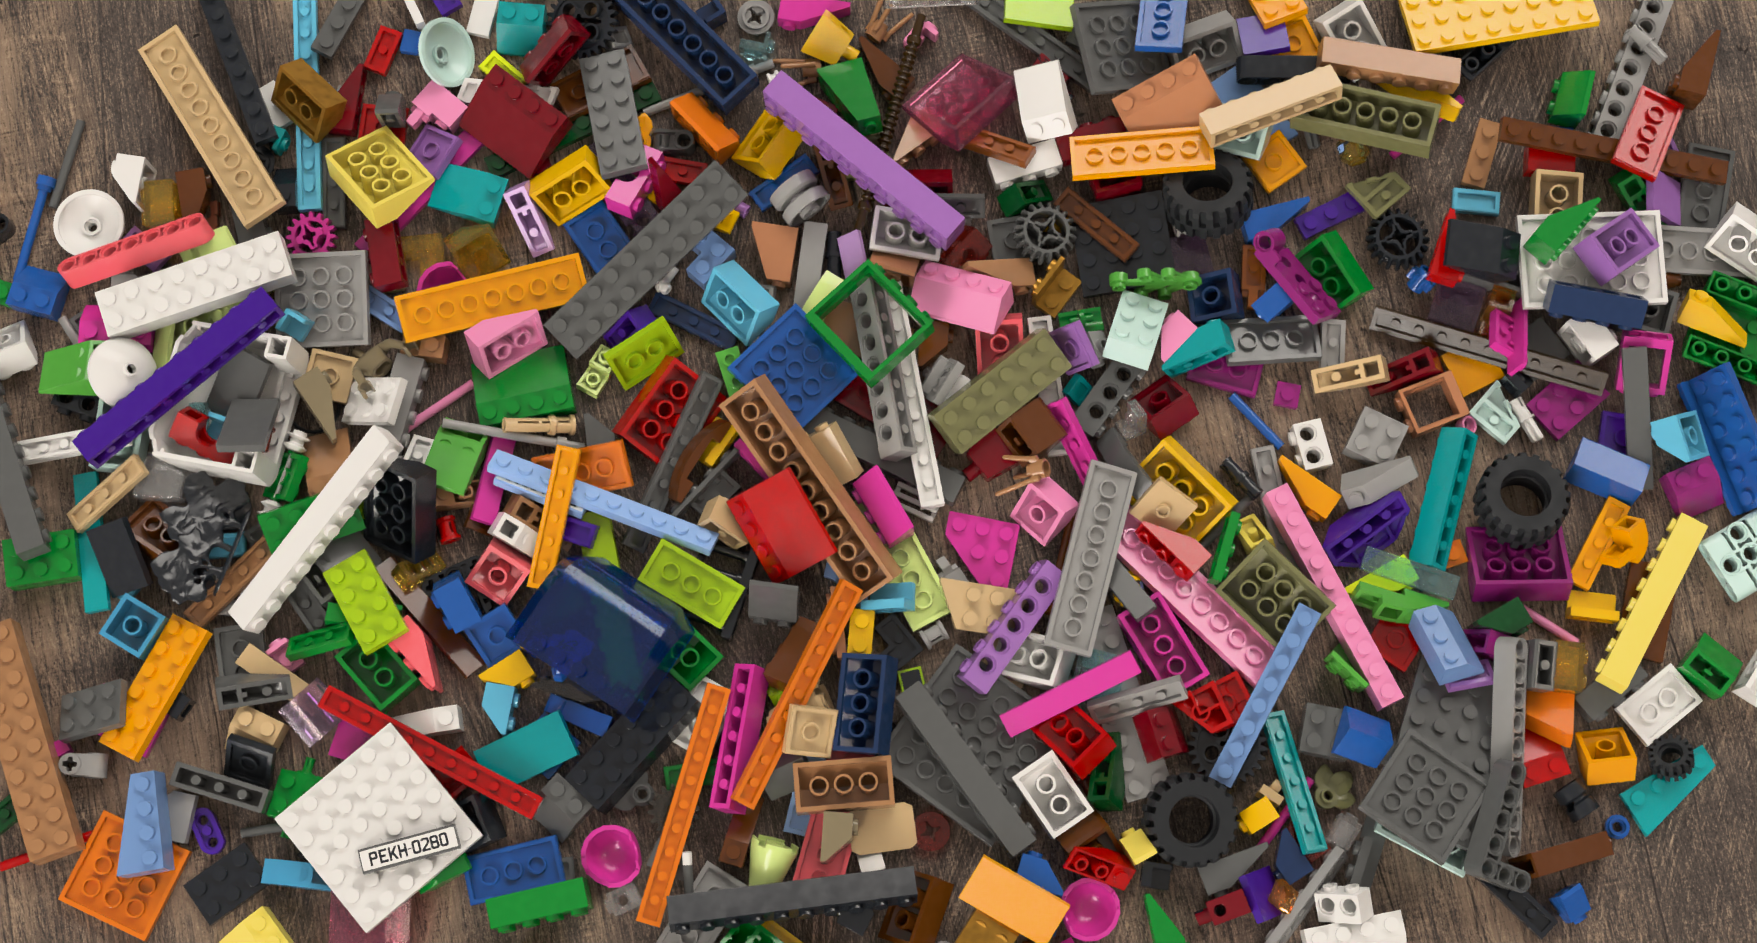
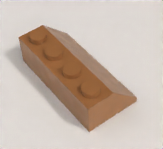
(843, 785)

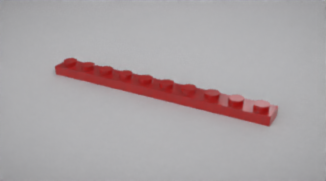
(434, 753)

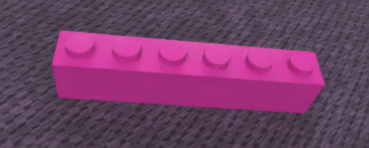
(739, 734)

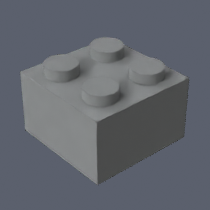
(1374, 438)

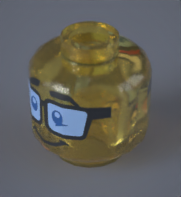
(1352, 153)

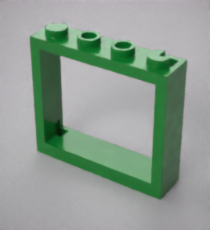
(840, 293)

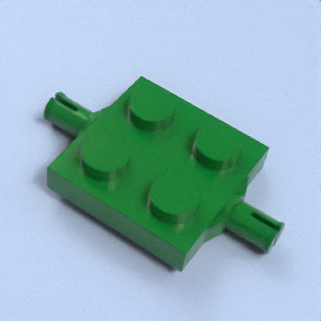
(290, 787)

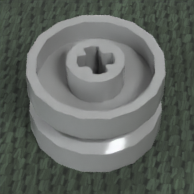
(799, 198)

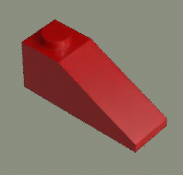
(1437, 272)

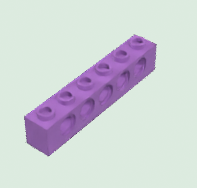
(970, 671)

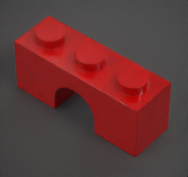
(191, 431)

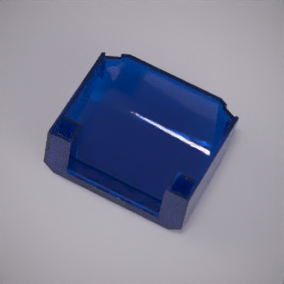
(603, 631)

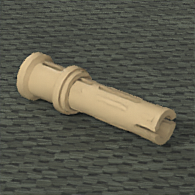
(549, 424)

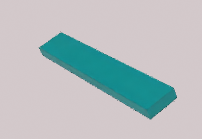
(95, 588)
(1294, 784)

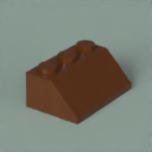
(922, 919)

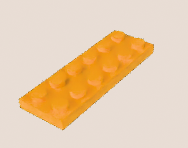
(1140, 153)
(157, 686)

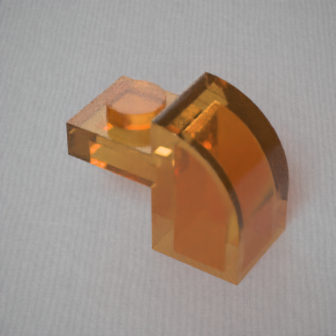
(1499, 298)

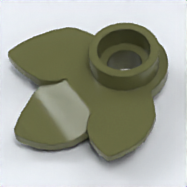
(1335, 786)

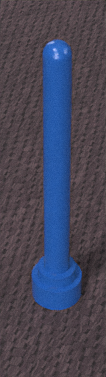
(44, 185)

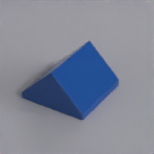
(1362, 737)

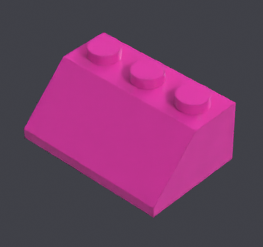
(93, 328)
(882, 507)

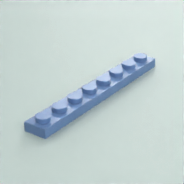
(1265, 695)

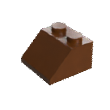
(1089, 832)

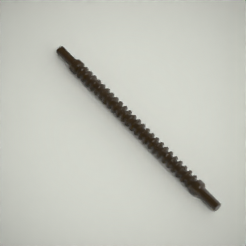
(913, 41)

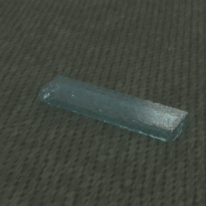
(1409, 573)

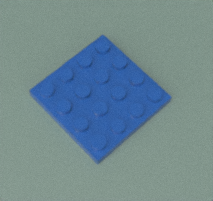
(797, 364)

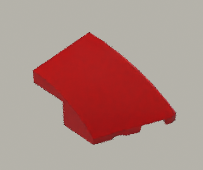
(1217, 703)

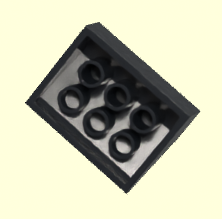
(403, 511)

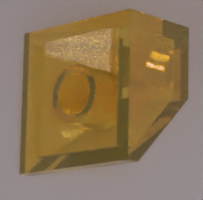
(476, 250)

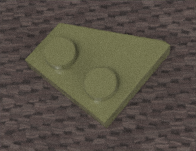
(1378, 193)

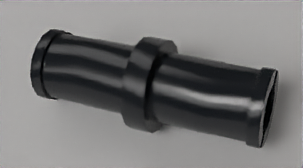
(833, 254)
(1241, 478)

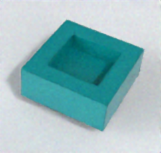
(1077, 389)

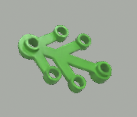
(1152, 281)

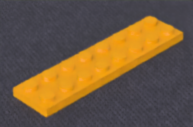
(489, 296)

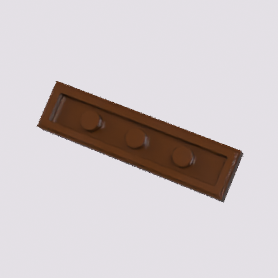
(1097, 225)

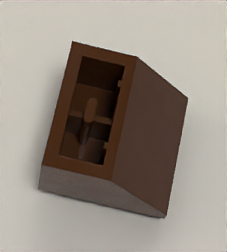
(1031, 431)

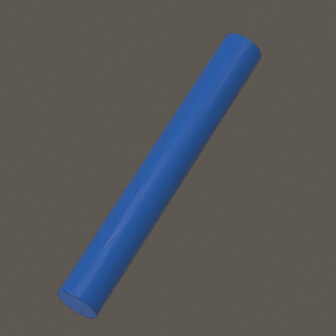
(1256, 421)

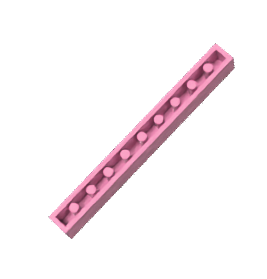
(1344, 617)

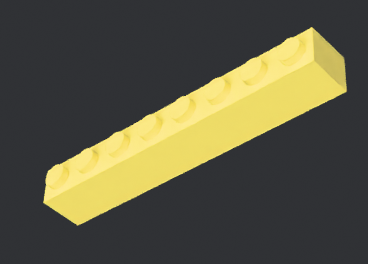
(1651, 602)

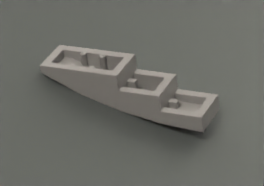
(810, 260)

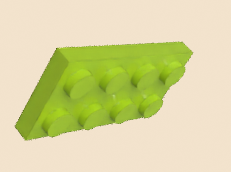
(691, 583)
(365, 602)

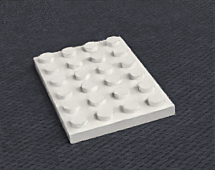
(1643, 278)

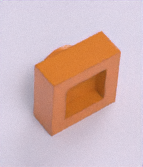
(1457, 555)

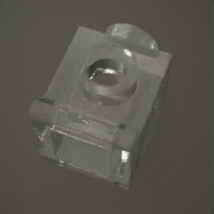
(631, 892)

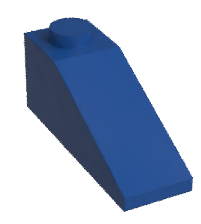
(1272, 217)

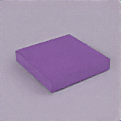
(435, 149)
(1664, 196)
(1075, 346)

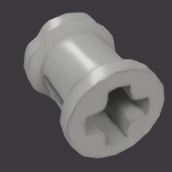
(934, 634)

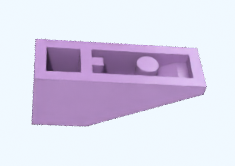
(529, 219)

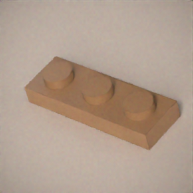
(1481, 154)

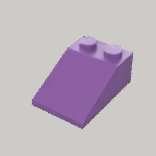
(1616, 246)

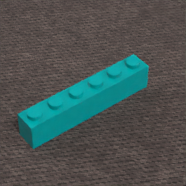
(1443, 497)

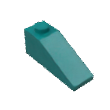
(1202, 347)

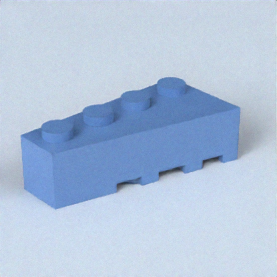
(146, 828)

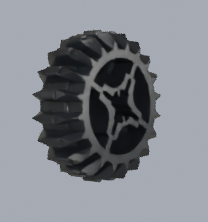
(1400, 257)

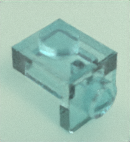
(755, 50)

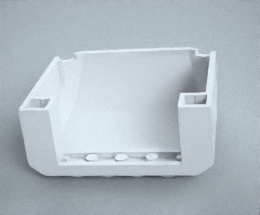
(256, 468)

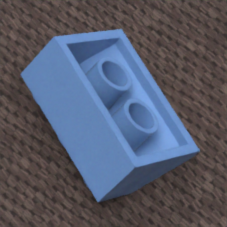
(1444, 644)

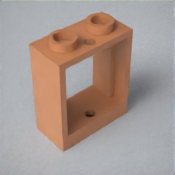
(1452, 395)

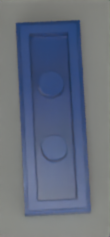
(763, 192)

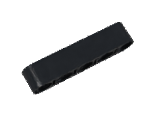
(1274, 68)

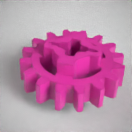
(321, 234)

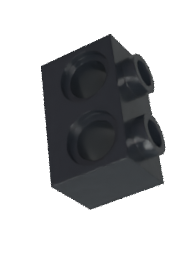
(76, 406)

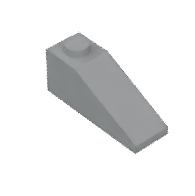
(1374, 482)

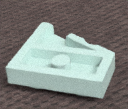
(1495, 414)

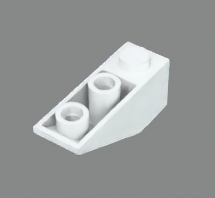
(514, 533)

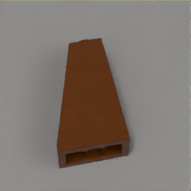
(1564, 855)

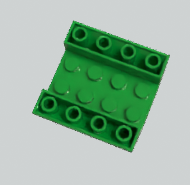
(1741, 304)

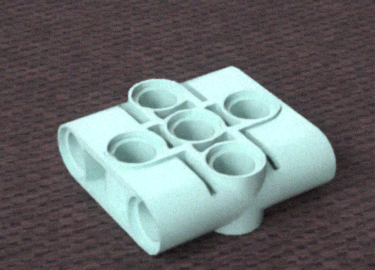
(1723, 547)

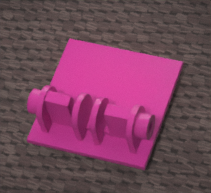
(347, 740)

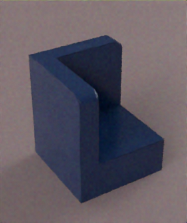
(713, 14)

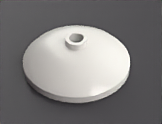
(81, 212)
(109, 370)

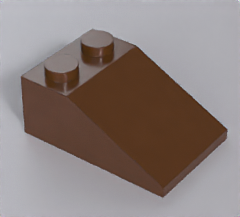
(1692, 81)
(151, 530)

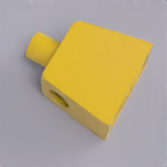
(830, 40)

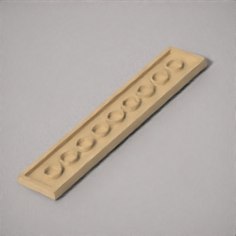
(212, 127)

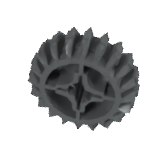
(1035, 229)

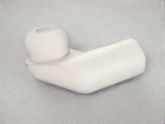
(664, 285)

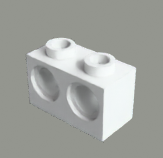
(1317, 445)
(1343, 903)

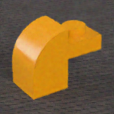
(1629, 544)

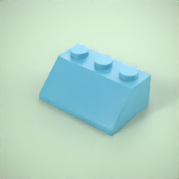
(739, 301)

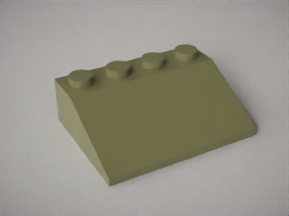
(1268, 590)

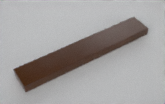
(431, 622)

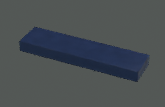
(692, 321)

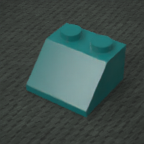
(519, 27)

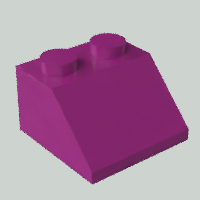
(1693, 488)

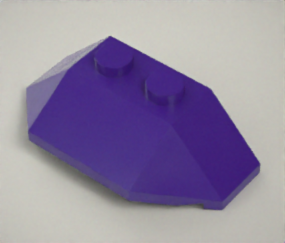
(1365, 526)

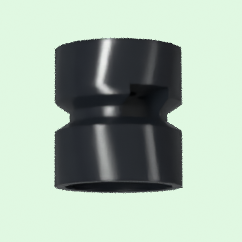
(1576, 800)

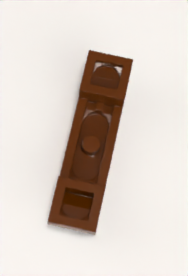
(679, 483)

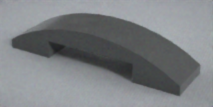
(1115, 453)

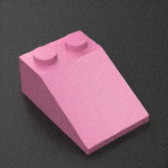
(505, 341)

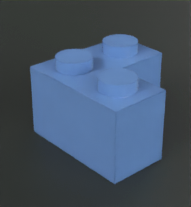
(711, 253)

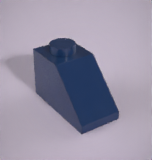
(1289, 860)

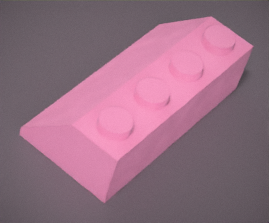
(962, 296)

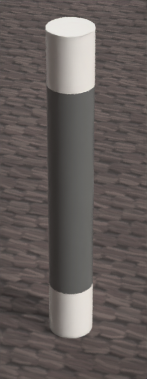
(687, 872)

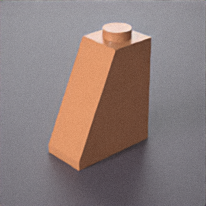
(777, 252)

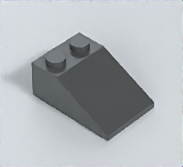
(773, 603)

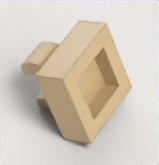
(1271, 793)

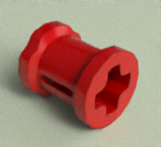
(447, 530)

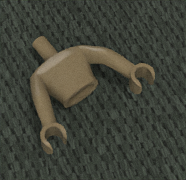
(376, 363)

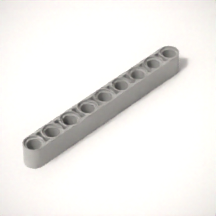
(1509, 718)

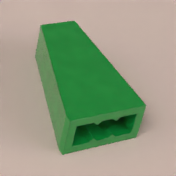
(852, 94)

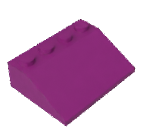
(1505, 572)

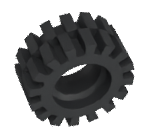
(1671, 745)

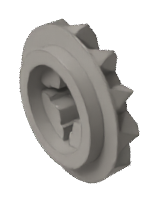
(758, 7)

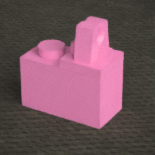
(438, 107)

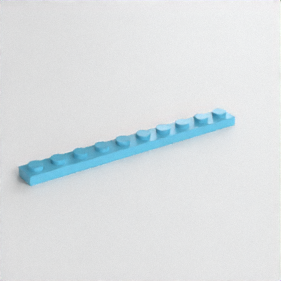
(307, 151)

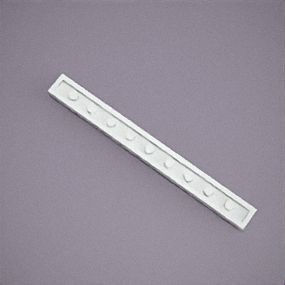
(923, 462)

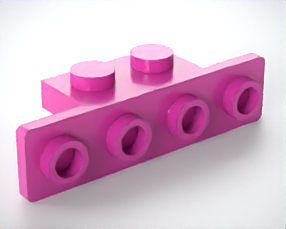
(1510, 336)

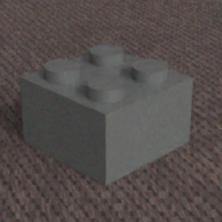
(1319, 731)

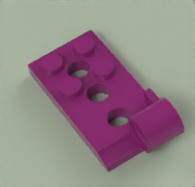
(1293, 277)

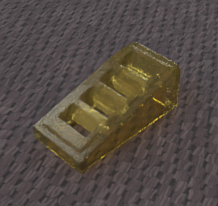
(407, 578)

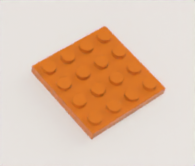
(122, 902)

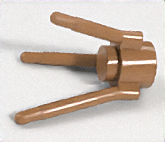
(877, 28)
(808, 68)
(1035, 471)

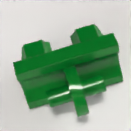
(1090, 318)

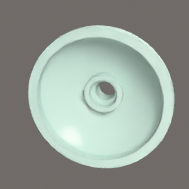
(446, 52)

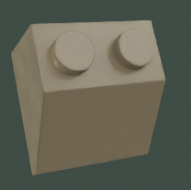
(836, 833)

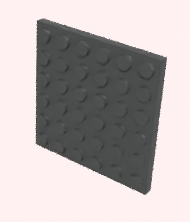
(982, 727)

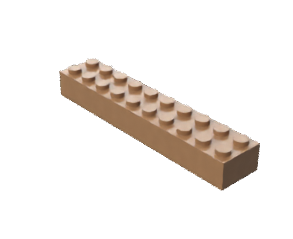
(782, 443)
(30, 757)

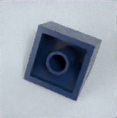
(1216, 297)

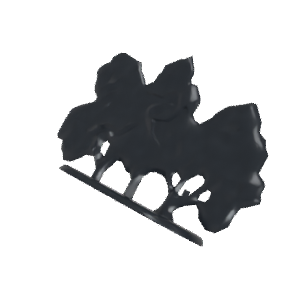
(199, 530)

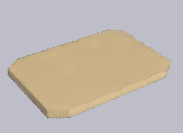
(884, 829)

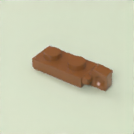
(1252, 276)

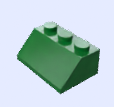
(1335, 269)

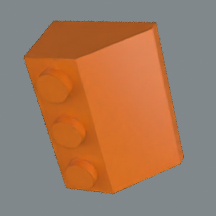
(705, 126)

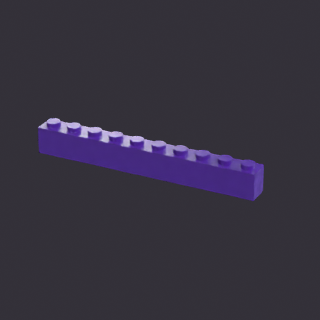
(178, 377)

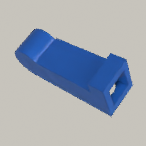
(579, 715)

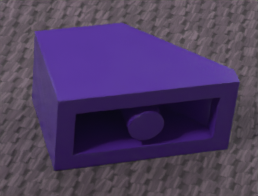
(629, 324)

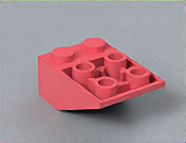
(419, 654)

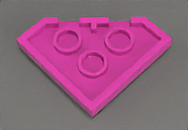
(984, 546)

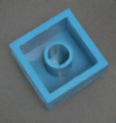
(134, 626)

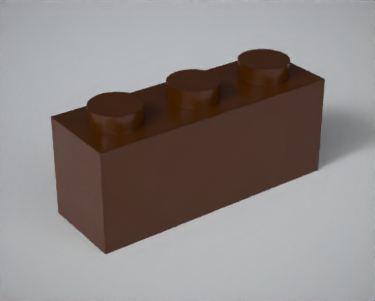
(788, 654)

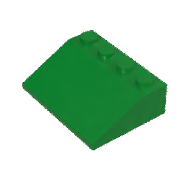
(527, 389)

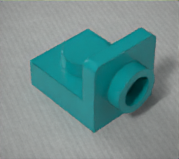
(282, 144)

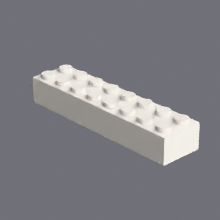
(195, 286)

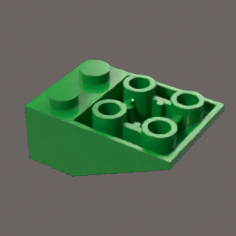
(1560, 230)

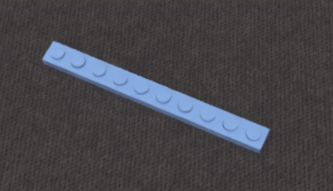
(608, 504)

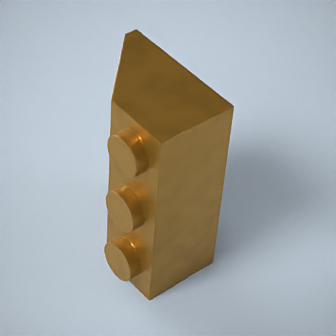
(307, 99)

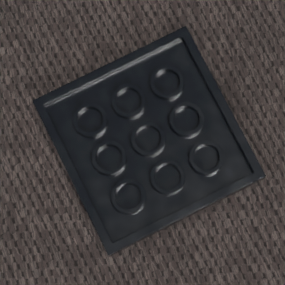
(1141, 218)

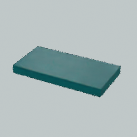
(530, 749)

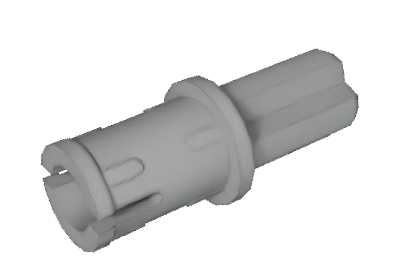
(1647, 43)

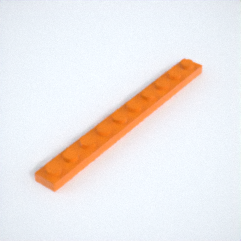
(796, 692)
(683, 805)

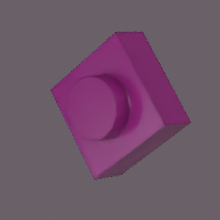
(1286, 395)

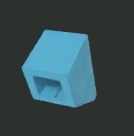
(499, 705)

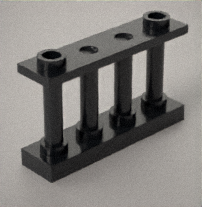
(751, 563)

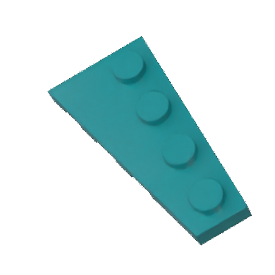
(1655, 798)

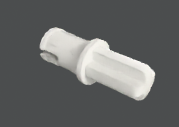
(1526, 419)

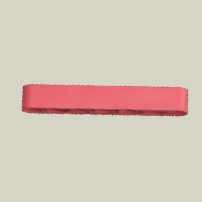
(136, 250)

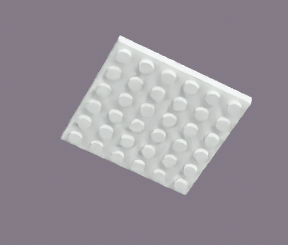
(368, 801)

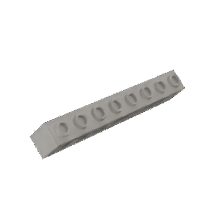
(1636, 63)
(889, 395)

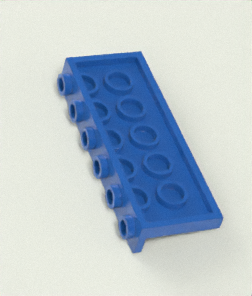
(1728, 432)

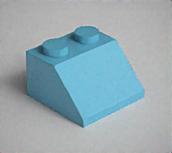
(1681, 436)

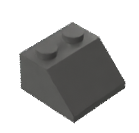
(562, 808)

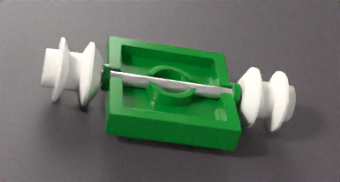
(290, 473)

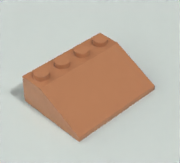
(1168, 98)

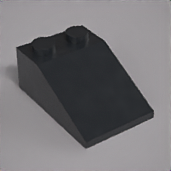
(1482, 250)
(486, 818)

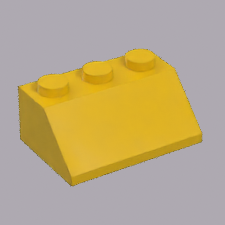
(767, 147)
(569, 186)

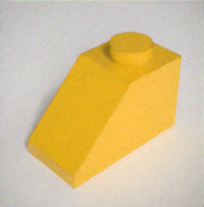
(511, 671)
(1257, 816)

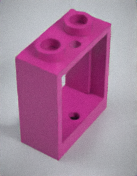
(1651, 340)

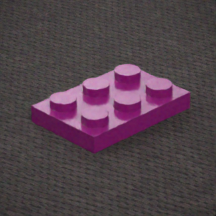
(1562, 407)

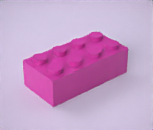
(1163, 644)

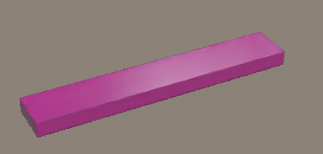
(1070, 693)

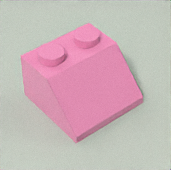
(1044, 510)

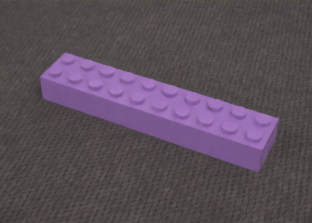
(863, 161)

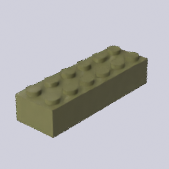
(1375, 121)
(999, 391)

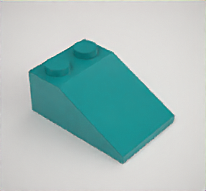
(469, 194)

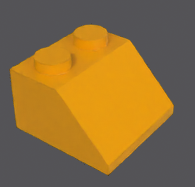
(1605, 756)

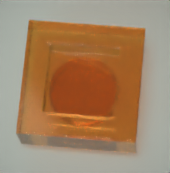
(1283, 896)

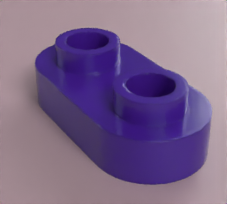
(207, 832)

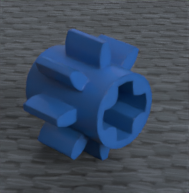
(1417, 279)

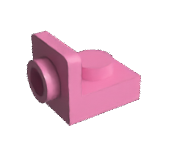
(928, 30)
(277, 651)

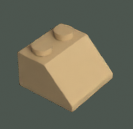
(258, 727)

